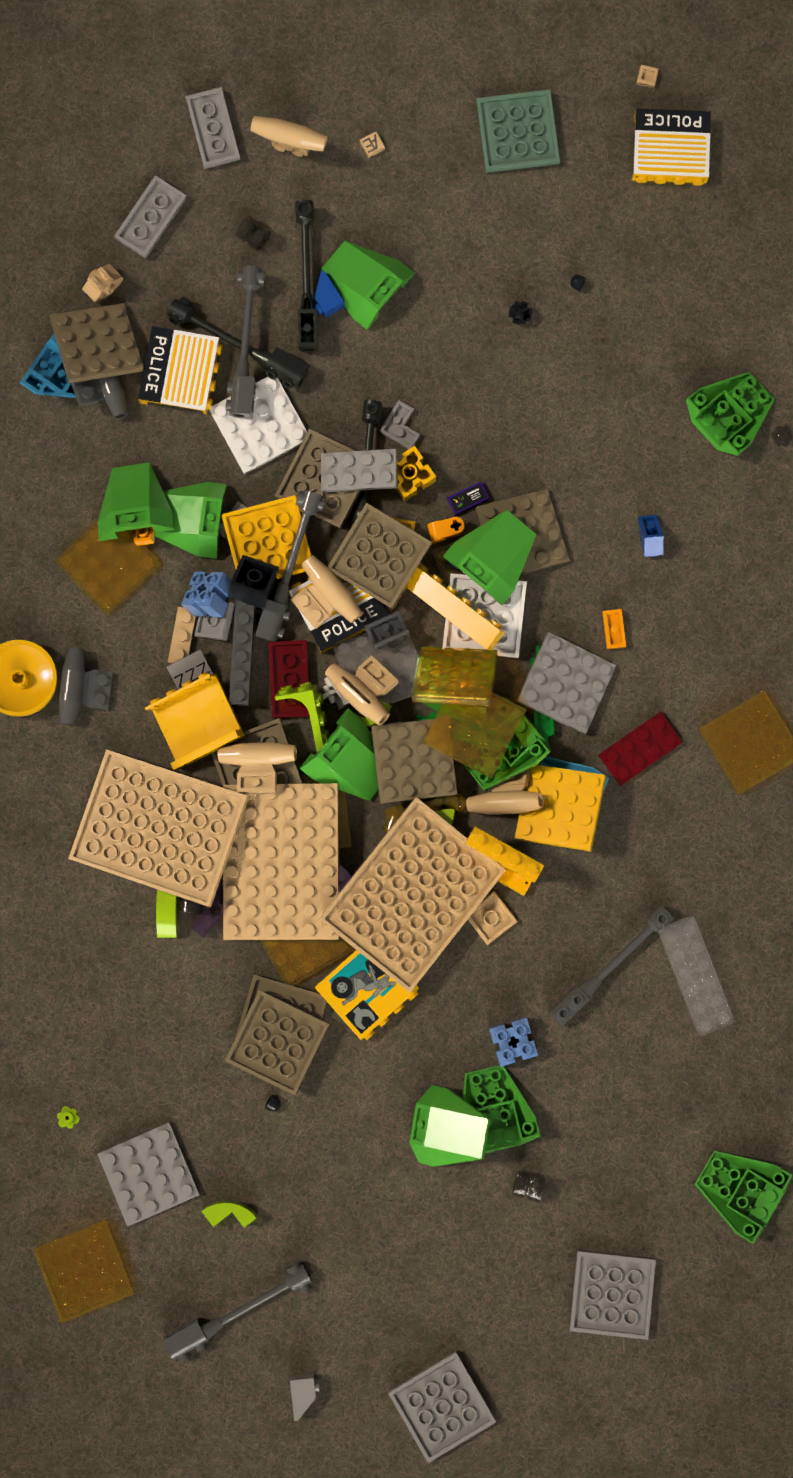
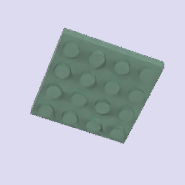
(517, 131)

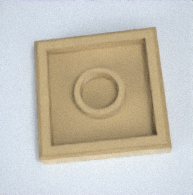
(491, 918)

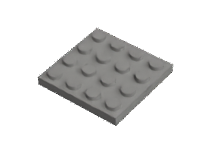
(566, 683)
(148, 1174)
(612, 1294)
(441, 1406)

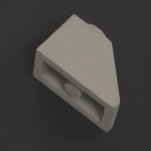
(303, 1393)

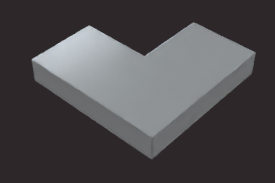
(396, 428)

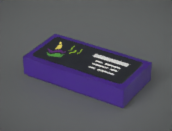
(468, 498)

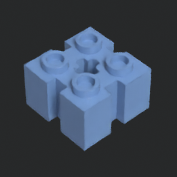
(207, 594)
(507, 1053)

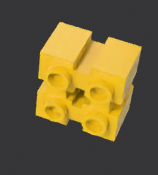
(422, 475)

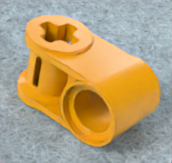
(442, 530)

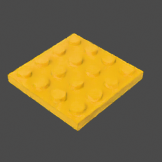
(267, 534)
(568, 810)

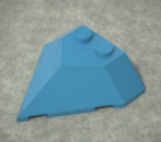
(48, 374)

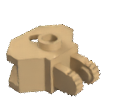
(102, 283)

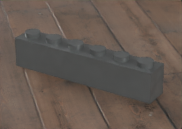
(242, 654)

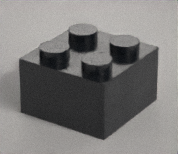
(253, 582)

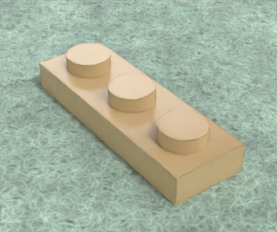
(182, 635)

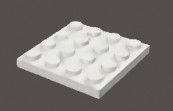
(270, 432)
(508, 615)

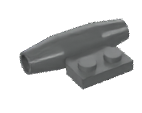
(108, 388)
(81, 688)

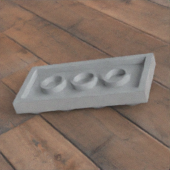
(212, 128)
(150, 217)
(359, 470)

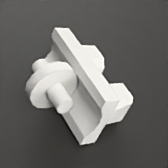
(333, 695)

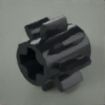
(520, 312)

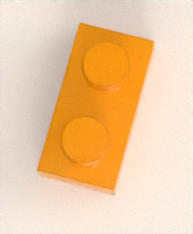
(614, 629)

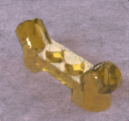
(455, 802)

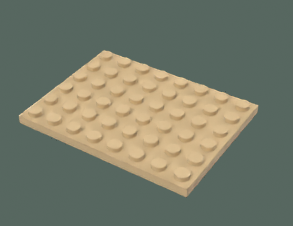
(158, 828)
(283, 865)
(412, 895)

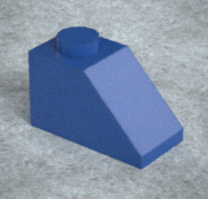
(326, 297)
(650, 535)

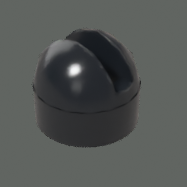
(577, 282)
(273, 1103)

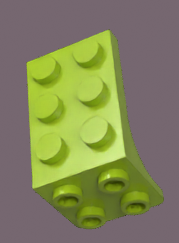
(312, 700)

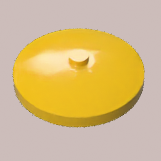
(26, 678)

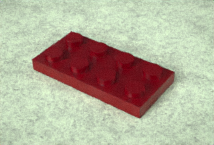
(288, 667)
(640, 748)

